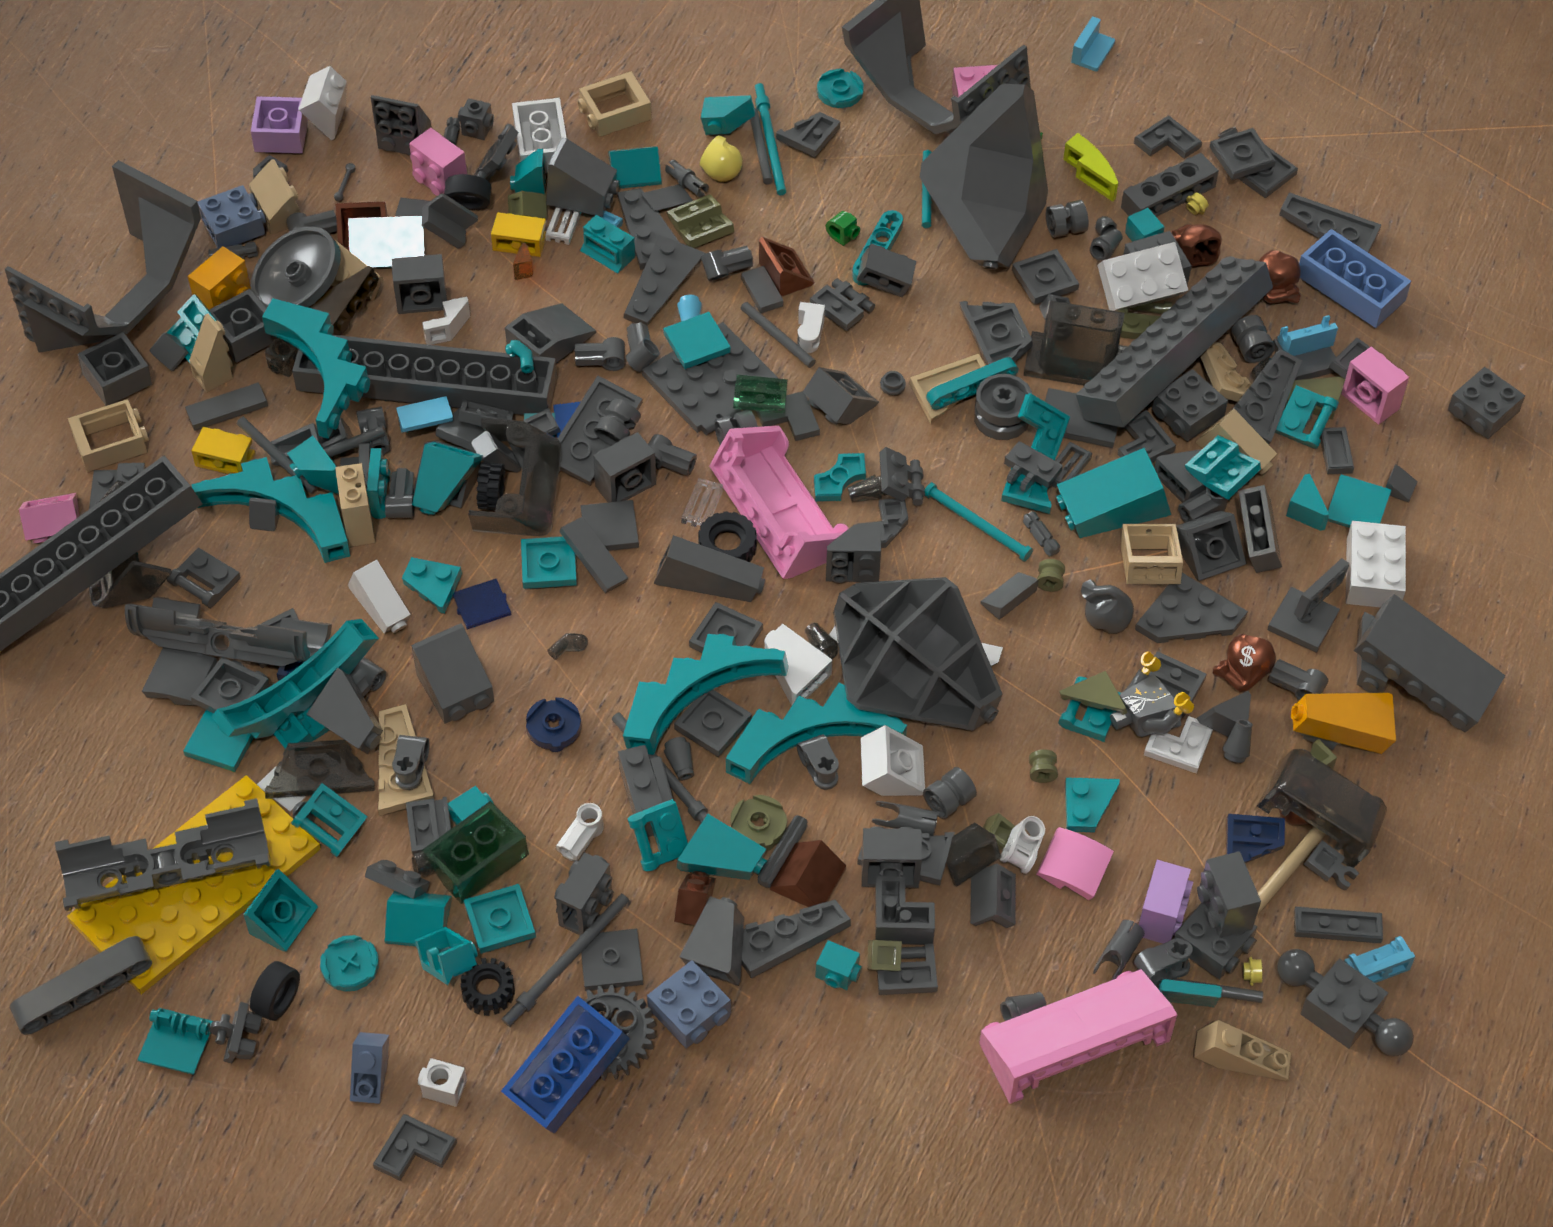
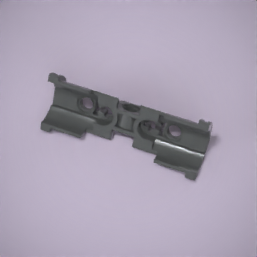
(177, 626)
(92, 861)

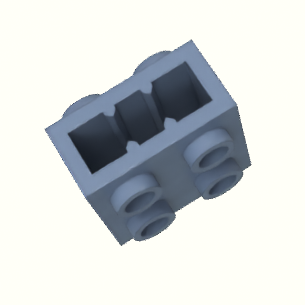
(232, 217)
(689, 1004)

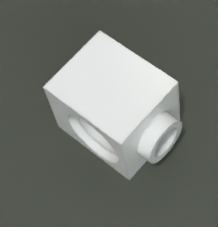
(447, 1093)

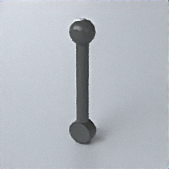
(350, 168)

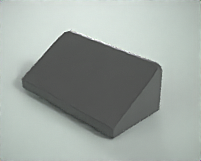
(1010, 594)

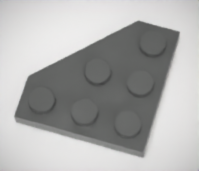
(1189, 613)

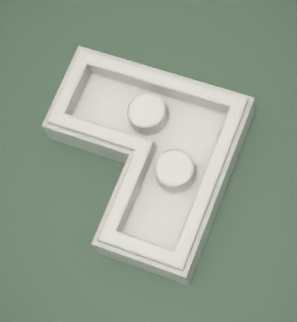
(1181, 751)

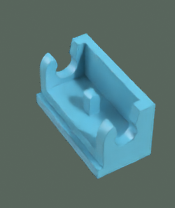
(1308, 338)
(1383, 961)

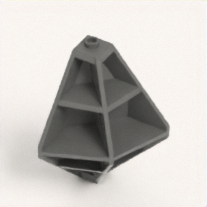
(991, 176)
(914, 653)

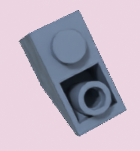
(369, 1067)

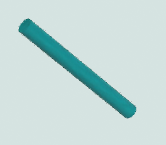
(926, 200)

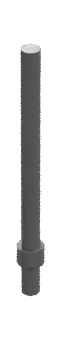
(695, 808)
(526, 1000)

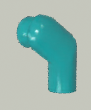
(517, 348)

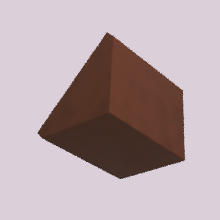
(356, 210)
(783, 267)
(809, 873)

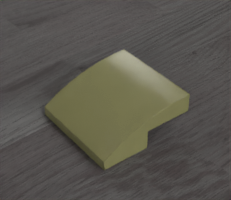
(700, 221)

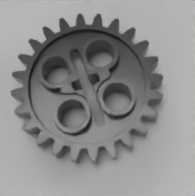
(638, 1031)

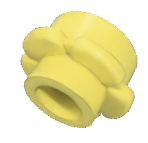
(1196, 204)
(1253, 971)

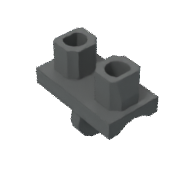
(242, 1021)

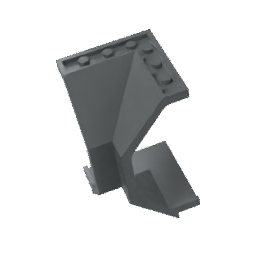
(885, 41)
(153, 214)

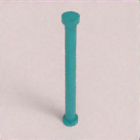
(1023, 552)

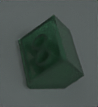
(476, 851)

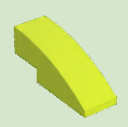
(1091, 166)

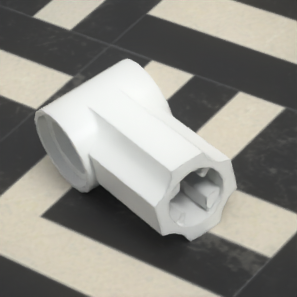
(581, 833)

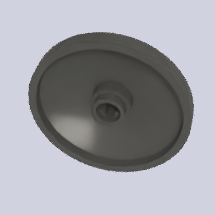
(297, 267)

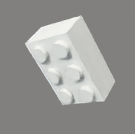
(539, 127)
(1142, 277)
(1375, 563)

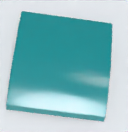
(189, 324)
(1223, 467)
(1357, 502)
(299, 728)

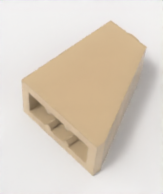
(1237, 430)

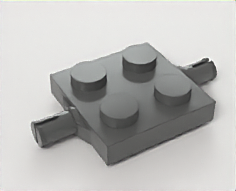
(494, 158)

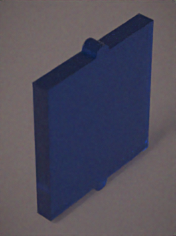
(481, 603)

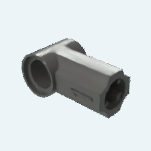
(323, 220)
(720, 264)
(642, 349)
(608, 354)
(371, 419)
(671, 456)
(400, 498)
(1202, 505)
(368, 676)
(1297, 679)

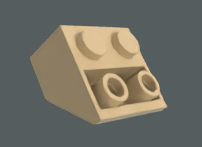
(274, 196)

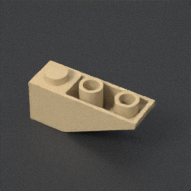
(209, 356)
(1240, 1052)

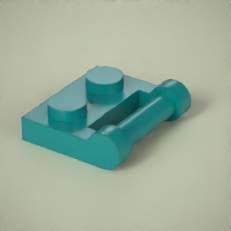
(1298, 413)
(377, 483)
(1095, 722)
(335, 813)
(667, 831)

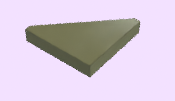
(1095, 692)

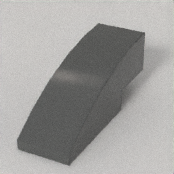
(292, 440)

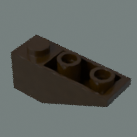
(347, 298)

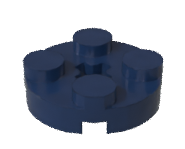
(553, 737)

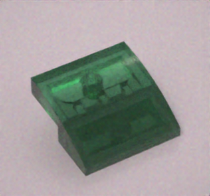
(760, 393)

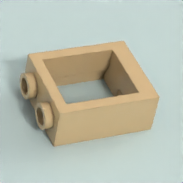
(620, 118)
(102, 419)
(355, 505)
(1151, 568)

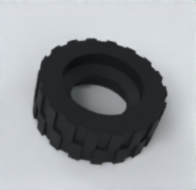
(731, 523)

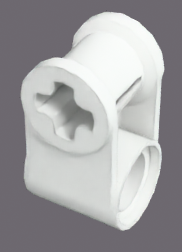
(1021, 848)

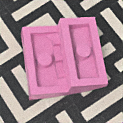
(1075, 862)

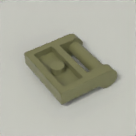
(1136, 324)

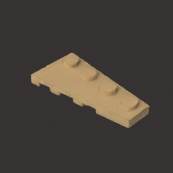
(391, 797)

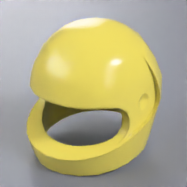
(721, 160)

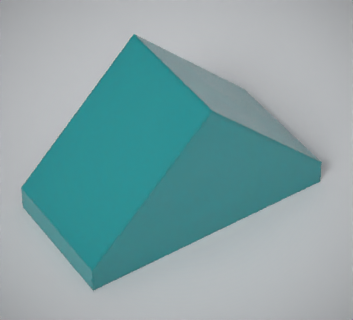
(1308, 505)

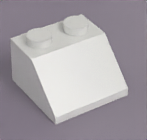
(324, 100)
(892, 763)

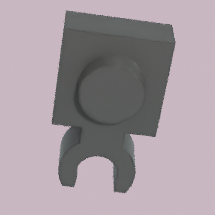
(1327, 862)

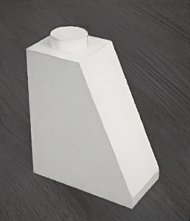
(379, 597)
(806, 663)

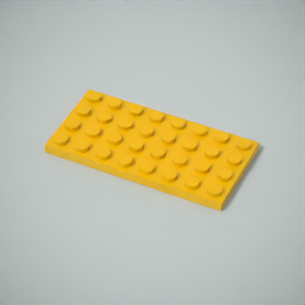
(188, 914)

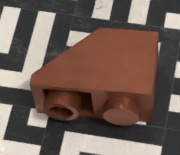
(693, 897)

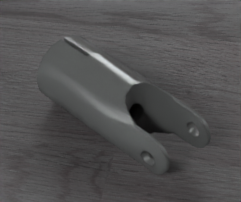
(909, 817)
(1121, 946)

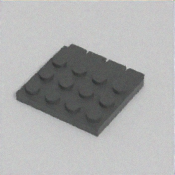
(708, 388)

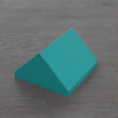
(636, 166)
(279, 912)
(416, 917)

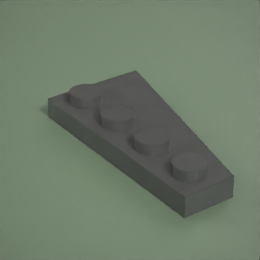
(663, 274)

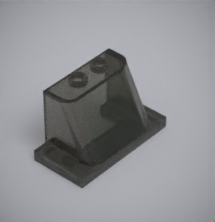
(1074, 343)

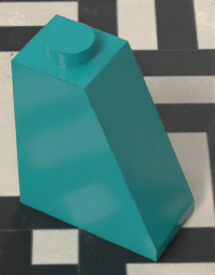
(442, 475)
(722, 852)

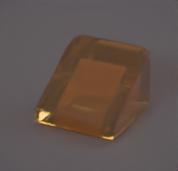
(523, 263)

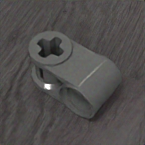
(410, 760)
(819, 761)
(1165, 961)

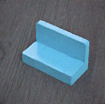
(1092, 46)
(424, 414)

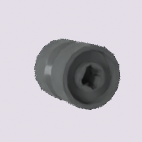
(1068, 218)
(1253, 339)
(741, 420)
(618, 421)
(953, 790)

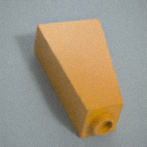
(1348, 719)

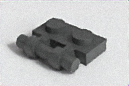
(838, 307)
(896, 474)

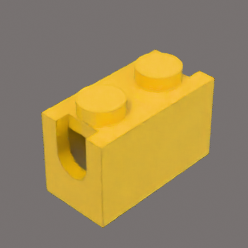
(513, 230)
(222, 451)

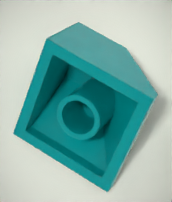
(314, 464)

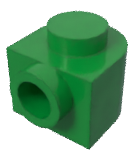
(843, 228)

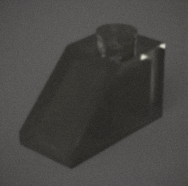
(971, 852)

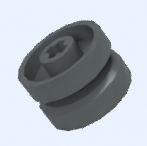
(998, 406)

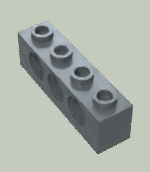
(1171, 186)

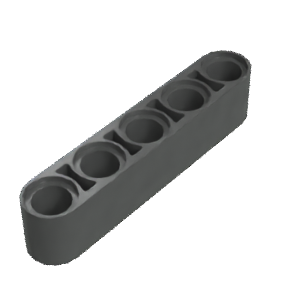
(80, 985)

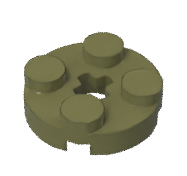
(753, 809)

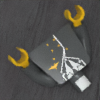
(1149, 703)

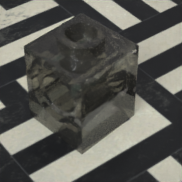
(281, 357)

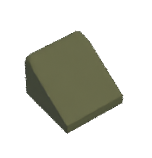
(1000, 828)

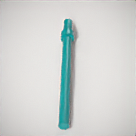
(763, 106)

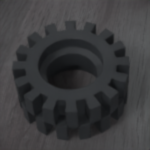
(490, 485)
(491, 1001)

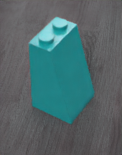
(1113, 495)

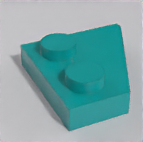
(1034, 498)
(432, 581)
(1087, 802)

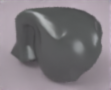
(1107, 607)

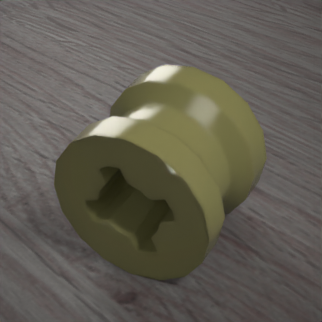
(1051, 575)
(1043, 766)

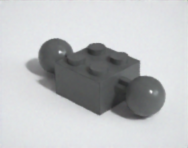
(1344, 1003)

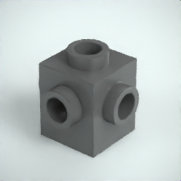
(476, 118)

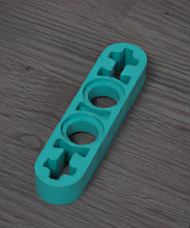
(881, 230)
(968, 383)

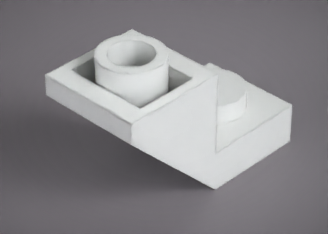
(444, 329)

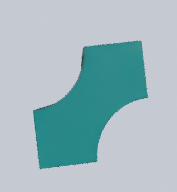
(832, 483)

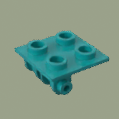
(175, 1040)

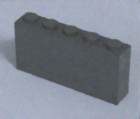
(1429, 663)

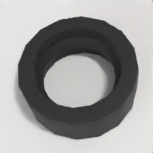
(469, 191)
(274, 990)

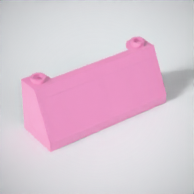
(774, 498)
(1076, 1031)

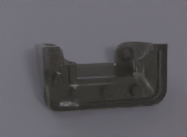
(1327, 803)

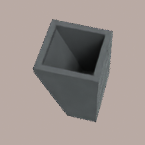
(580, 180)
(452, 673)

